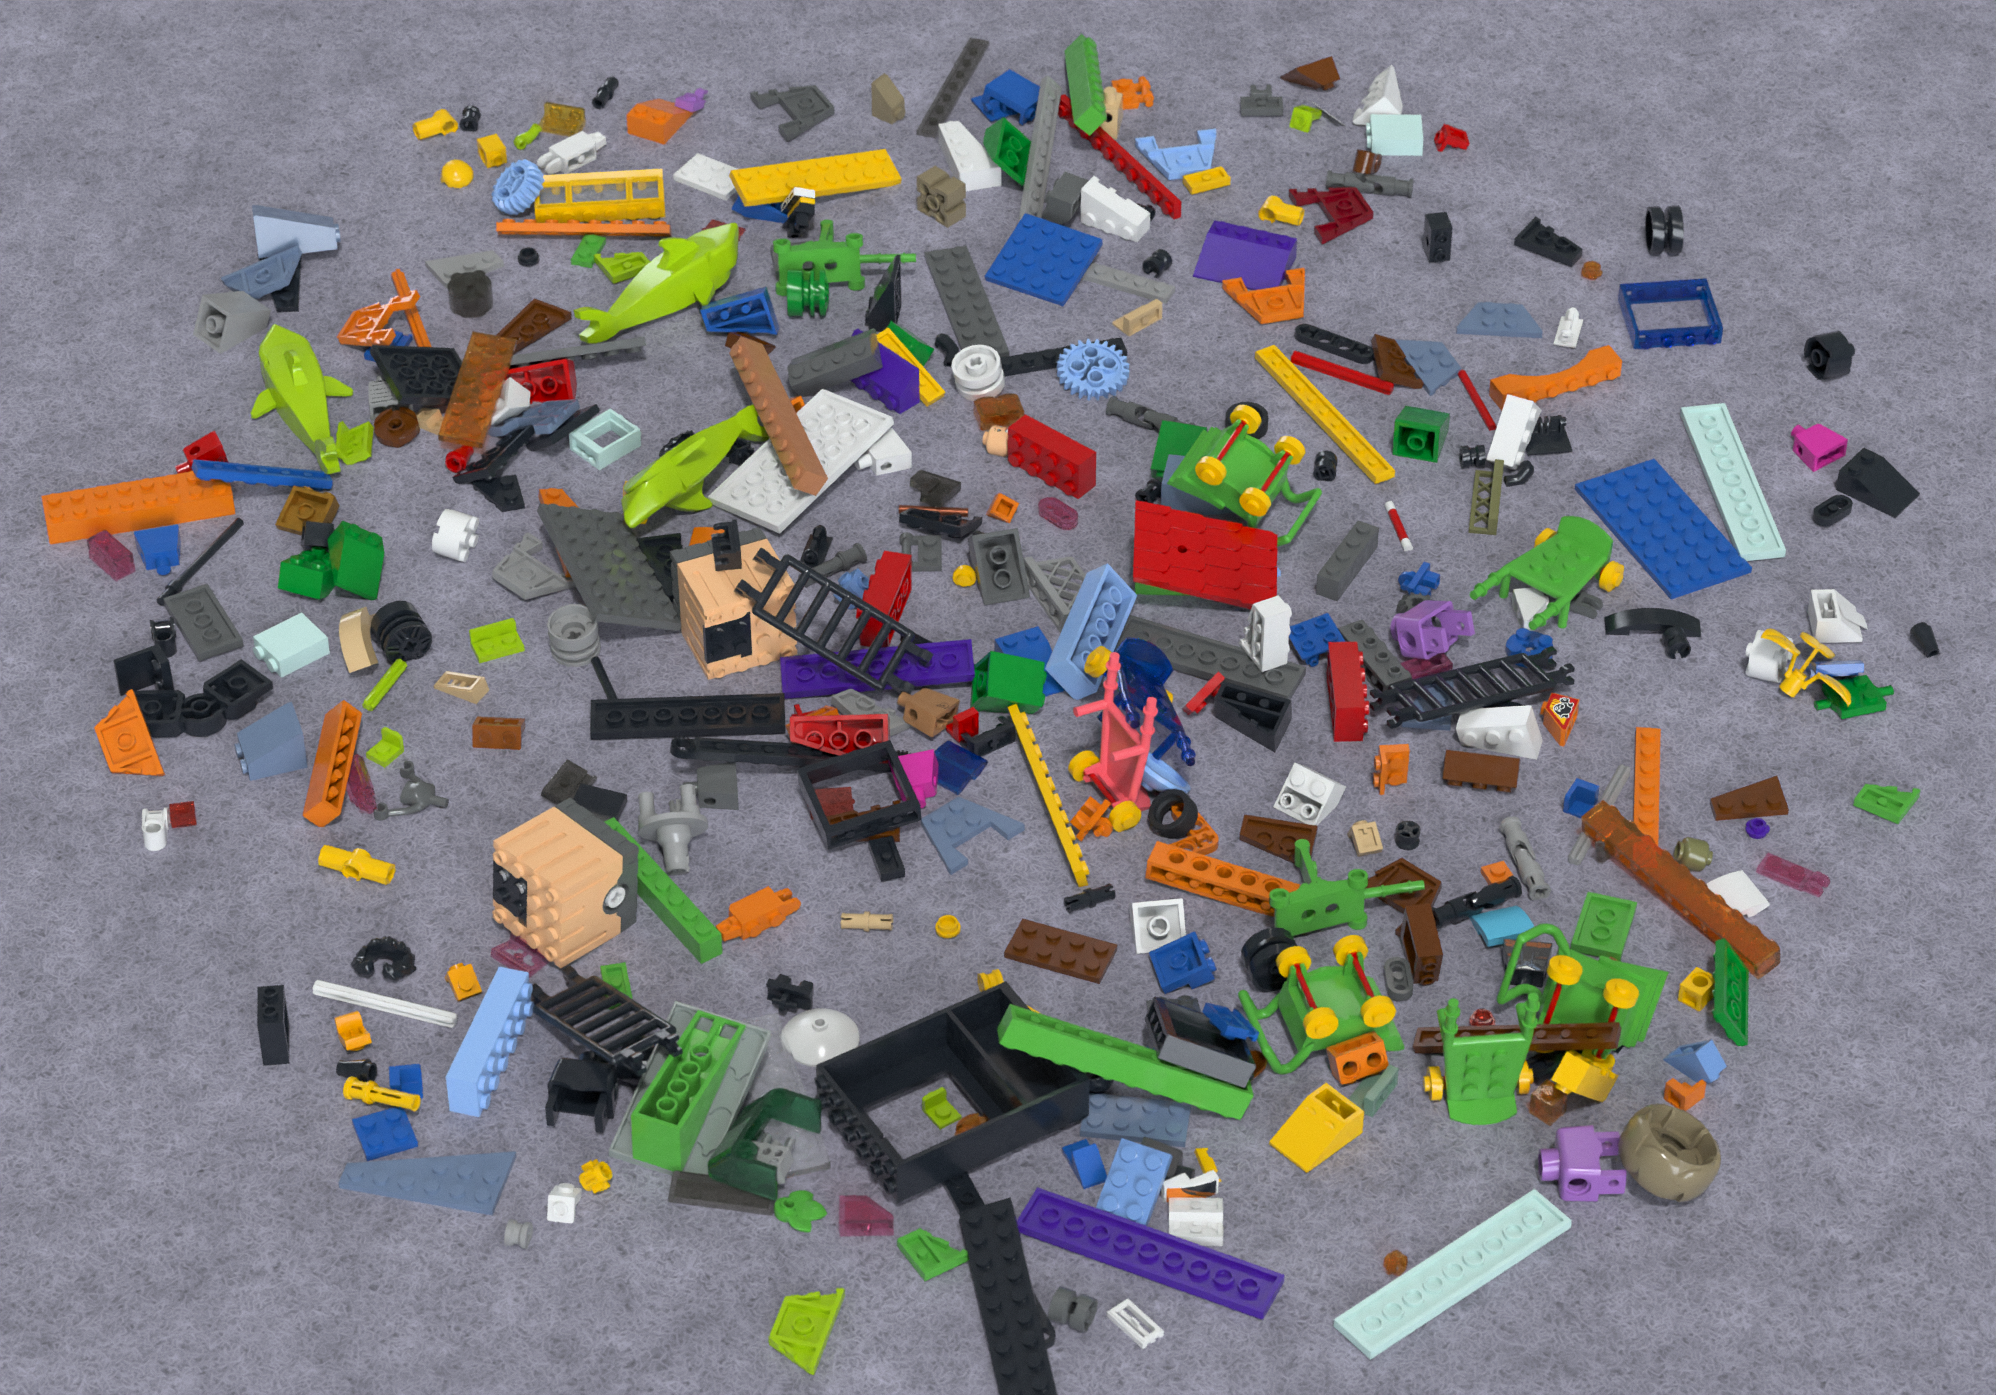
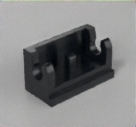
(726, 546)
(990, 740)

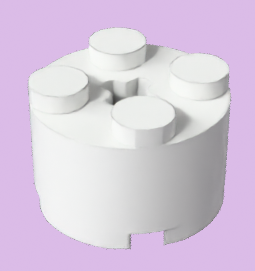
(455, 535)
(1767, 659)

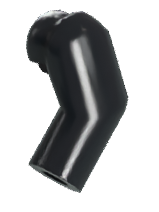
(1522, 476)

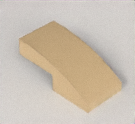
(430, 419)

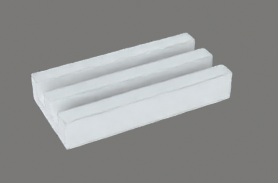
(1131, 1332)

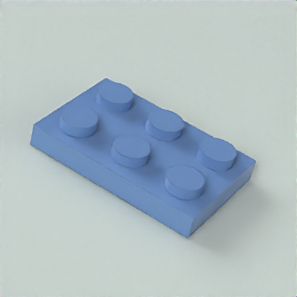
(1134, 1181)

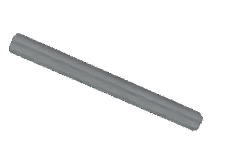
(1609, 795)

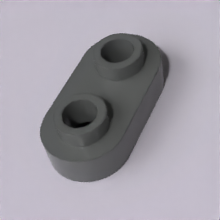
(1400, 983)

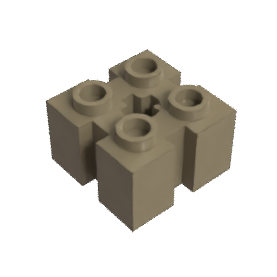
(941, 196)

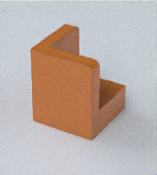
(1684, 1095)

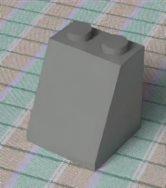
(229, 319)

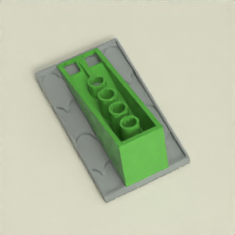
(692, 1098)

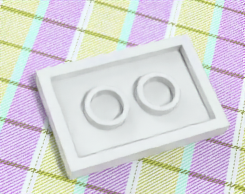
(707, 176)

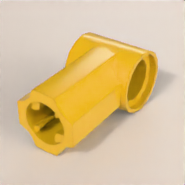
(441, 122)
(1275, 209)

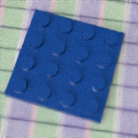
(1044, 259)

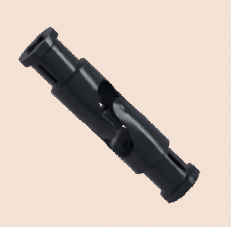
(1488, 897)

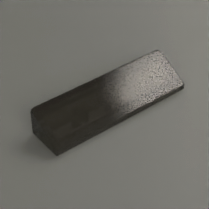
(705, 1192)

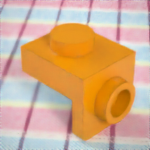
(463, 981)
(351, 1031)

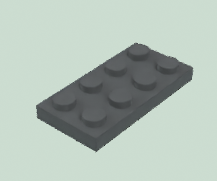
(203, 622)

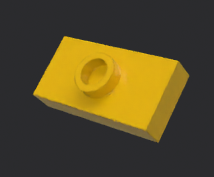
(1206, 180)

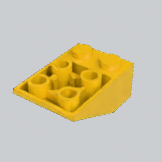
(1318, 1128)

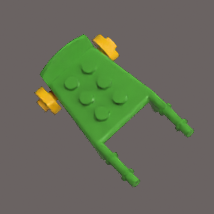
(1560, 567)
(1483, 1068)

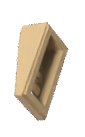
(474, 693)

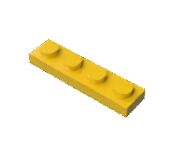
(929, 389)

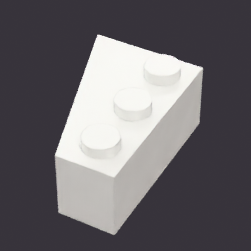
(1268, 633)

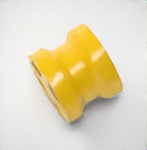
(989, 980)

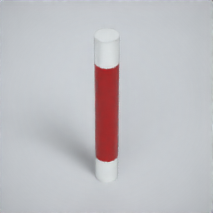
(1398, 526)

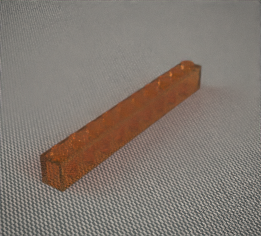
(1680, 888)

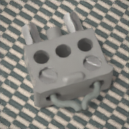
(776, 1154)

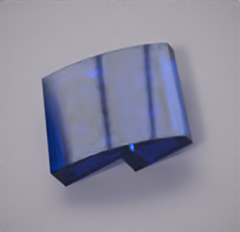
(957, 766)

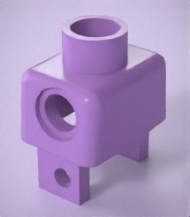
(1418, 635)
(1577, 1165)

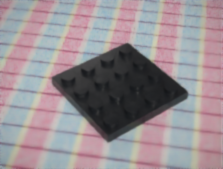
(418, 373)

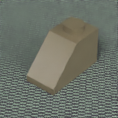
(887, 100)

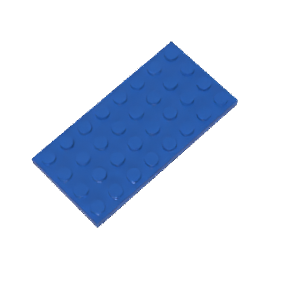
(1663, 528)

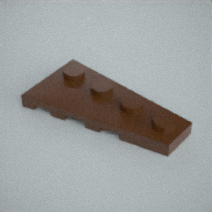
(534, 322)

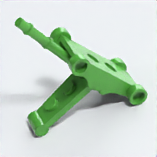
(826, 252)
(1318, 894)

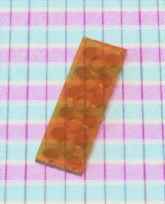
(477, 390)

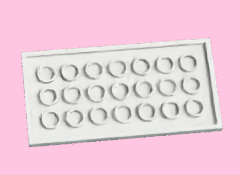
(839, 434)

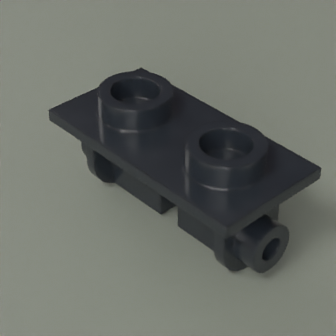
(816, 547)

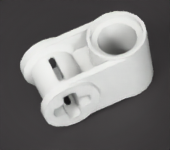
(155, 828)

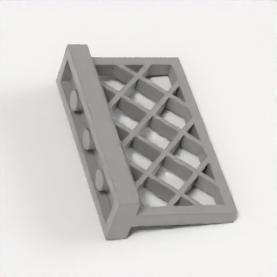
(1049, 595)

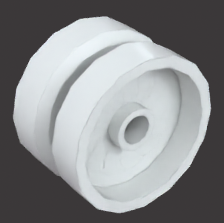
(978, 372)

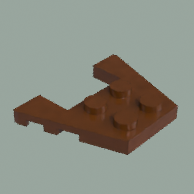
(1401, 872)

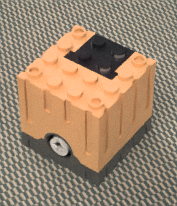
(721, 622)
(565, 882)

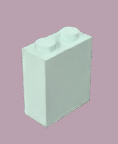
(1395, 134)
(290, 645)

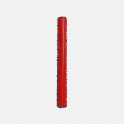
(1476, 399)

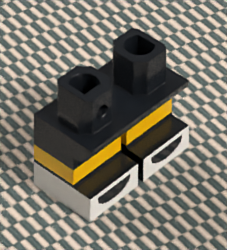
(799, 209)

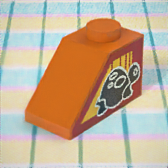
(1559, 716)

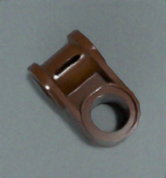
(1367, 162)

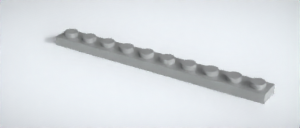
(1041, 148)

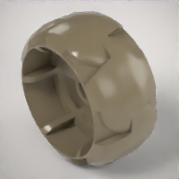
(1669, 1152)

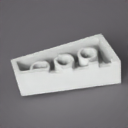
(967, 157)

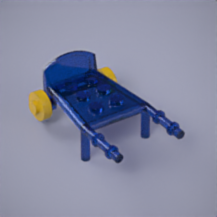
(1142, 676)

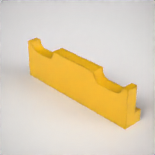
(1206, 1163)

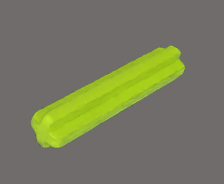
(384, 684)

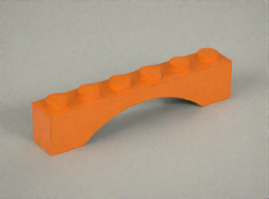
(1595, 367)

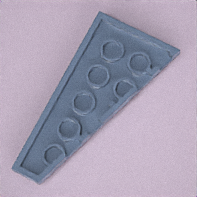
(447, 1181)

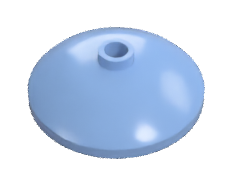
(1162, 777)

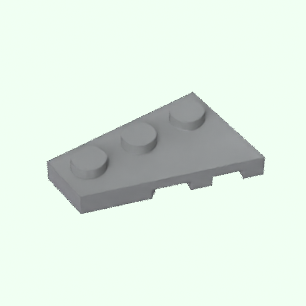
(445, 267)
(854, 703)

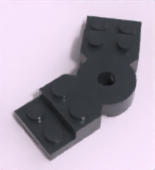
(203, 714)

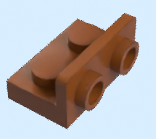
(498, 732)

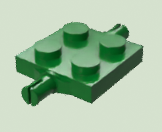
(1865, 697)

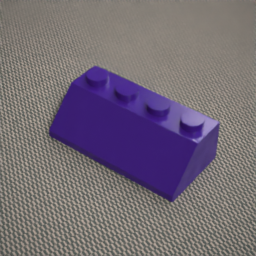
(894, 383)

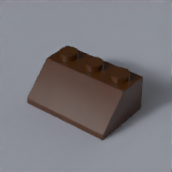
(1481, 770)

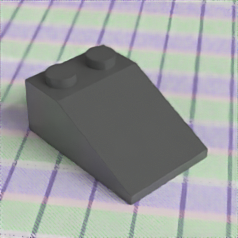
(999, 566)

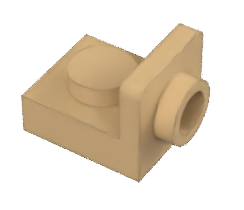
(1365, 838)

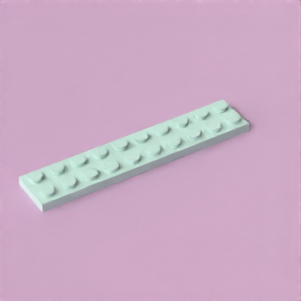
(1732, 482)
(1452, 1274)

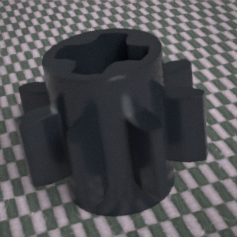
(740, 451)

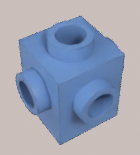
(855, 583)

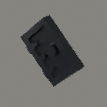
(143, 669)

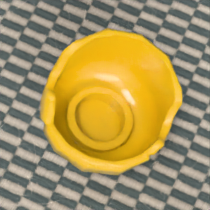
(456, 174)

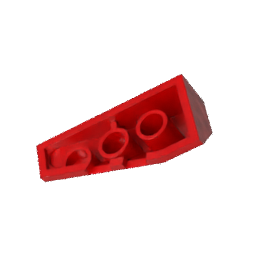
(547, 380)
(840, 732)

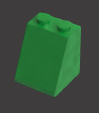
(1420, 433)
(1173, 439)
(1007, 681)

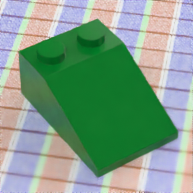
(1008, 149)
(356, 559)

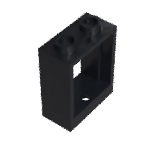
(273, 1025)

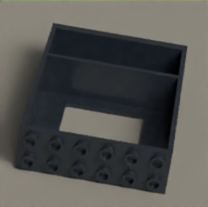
(1013, 1090)

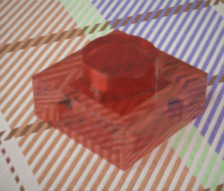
(182, 814)

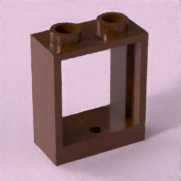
(1421, 943)

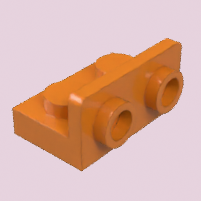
(1391, 766)

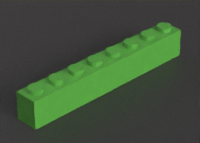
(1085, 84)
(673, 905)

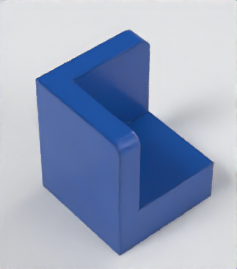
(1580, 798)
(406, 1079)

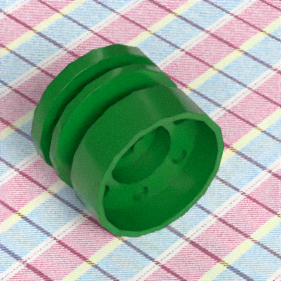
(806, 292)

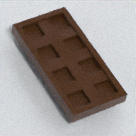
(1060, 951)

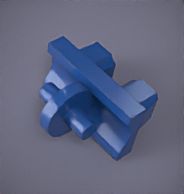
(1416, 582)

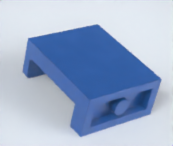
(1015, 93)

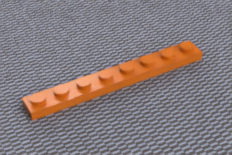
(574, 227)
(1647, 781)

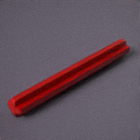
(1342, 372)

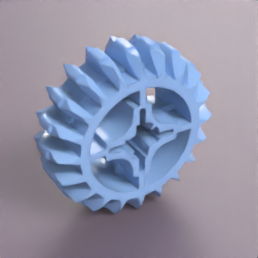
(517, 187)

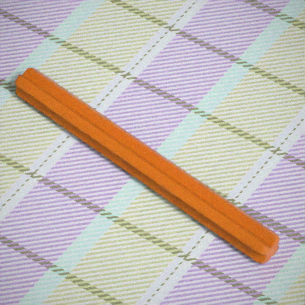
(411, 314)

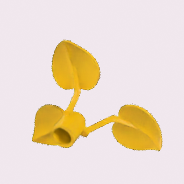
(1796, 679)

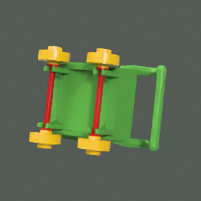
(1242, 471)
(1589, 992)
(1325, 1003)

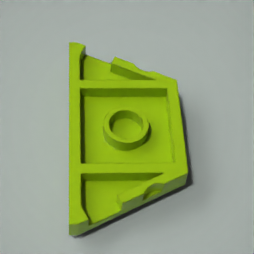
(805, 1327)

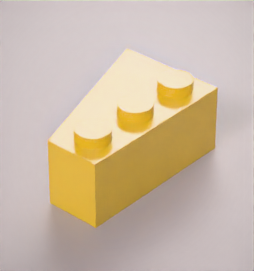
(1583, 1077)

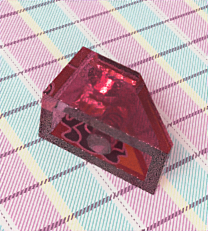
(863, 1217)

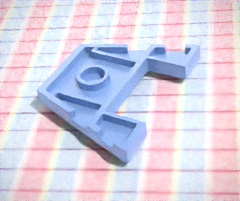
(1180, 160)

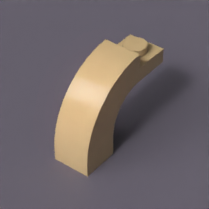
(356, 640)

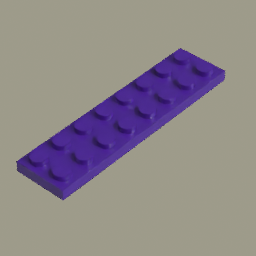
(817, 676)

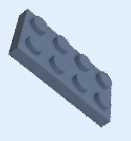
(1136, 1118)

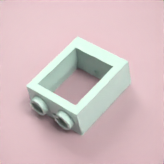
(583, 445)

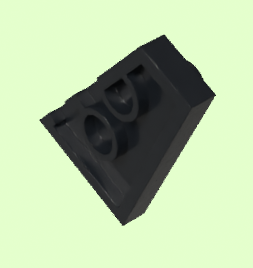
(1546, 243)

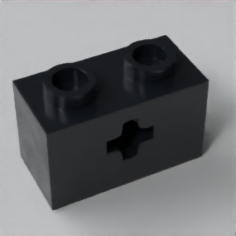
(1437, 237)

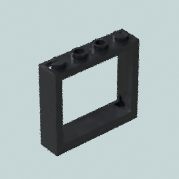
(867, 824)
(1168, 1018)

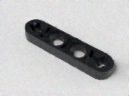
(1312, 335)

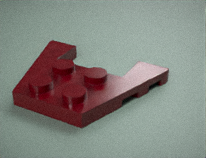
(1342, 206)

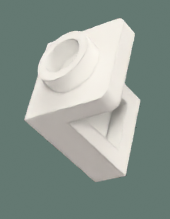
(563, 1202)

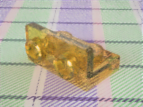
(562, 119)

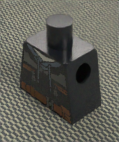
(1531, 963)

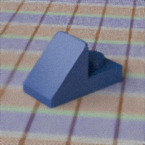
(1085, 1163)

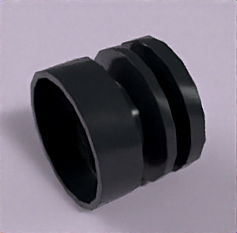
(401, 631)

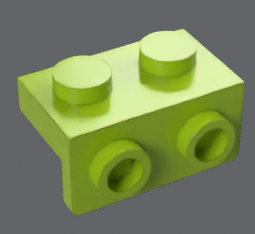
(354, 443)

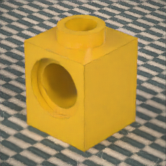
(491, 150)
(1697, 989)

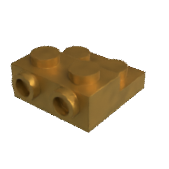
(306, 505)

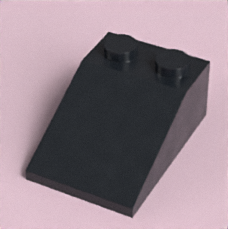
(887, 298)
(1876, 483)

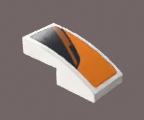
(1198, 1187)

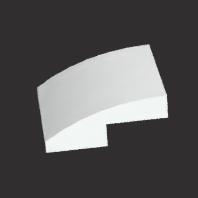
(1739, 893)
(1197, 1220)

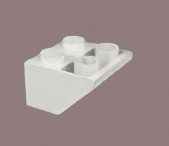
(1827, 619)
(1308, 795)

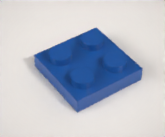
(384, 1133)

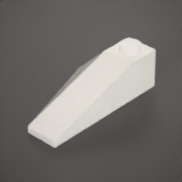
(1382, 99)

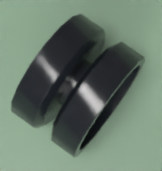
(1664, 229)
(1260, 957)

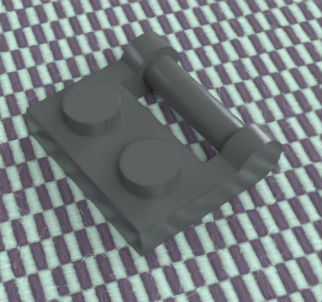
(928, 551)

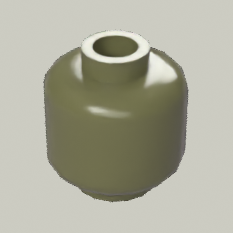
(1693, 853)

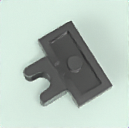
(1261, 103)

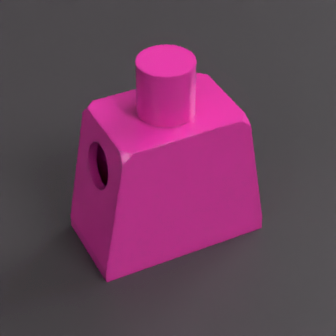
(1818, 445)
(922, 773)

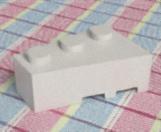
(1112, 213)
(1513, 431)
(1501, 730)

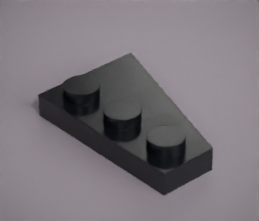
(931, 520)

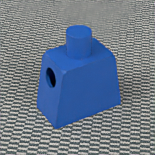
(159, 548)

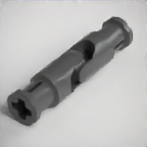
(1366, 183)
(1132, 411)

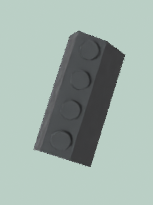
(835, 363)

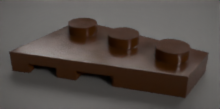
(1751, 801)
(1277, 835)

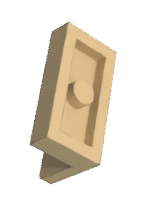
(1139, 318)

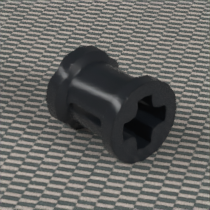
(471, 120)
(1149, 492)

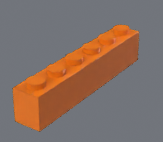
(332, 764)

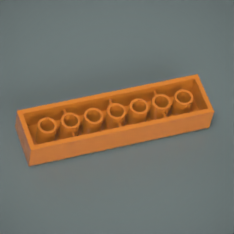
(135, 506)

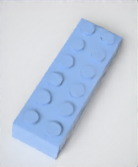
(1093, 622)
(489, 1042)

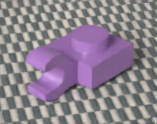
(690, 101)

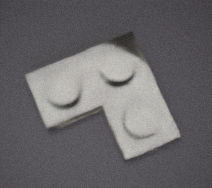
(935, 488)

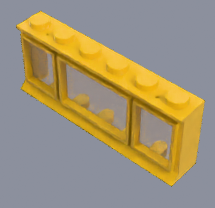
(601, 196)

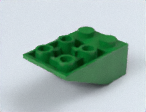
(307, 573)

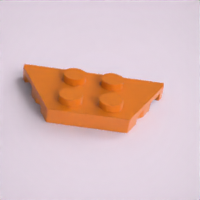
(128, 740)

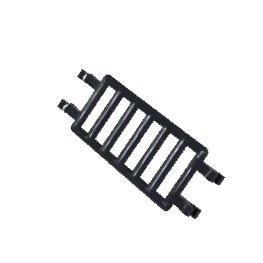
(760, 599)
(1411, 711)
(631, 1055)

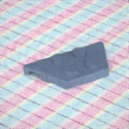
(265, 275)
(1499, 320)
(1431, 363)

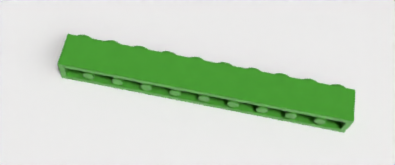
(1119, 1061)

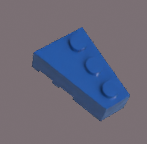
(742, 313)

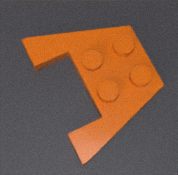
(1272, 303)
(366, 324)

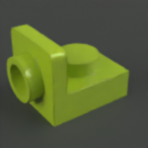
(1303, 117)
(386, 749)
(939, 1109)

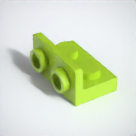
(495, 640)

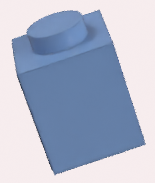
(1697, 1061)

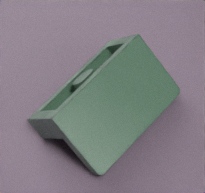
(1375, 1090)

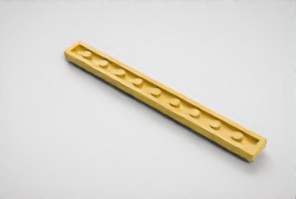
(1325, 414)
(1051, 800)

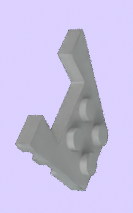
(526, 574)

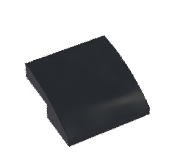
(601, 802)

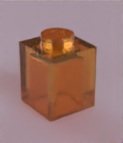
(1548, 1103)

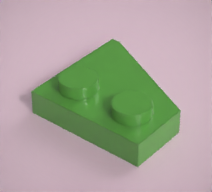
(1886, 801)
(930, 1254)

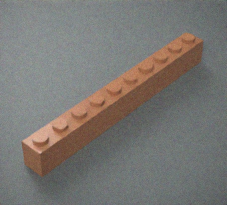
(778, 416)

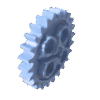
(1093, 369)

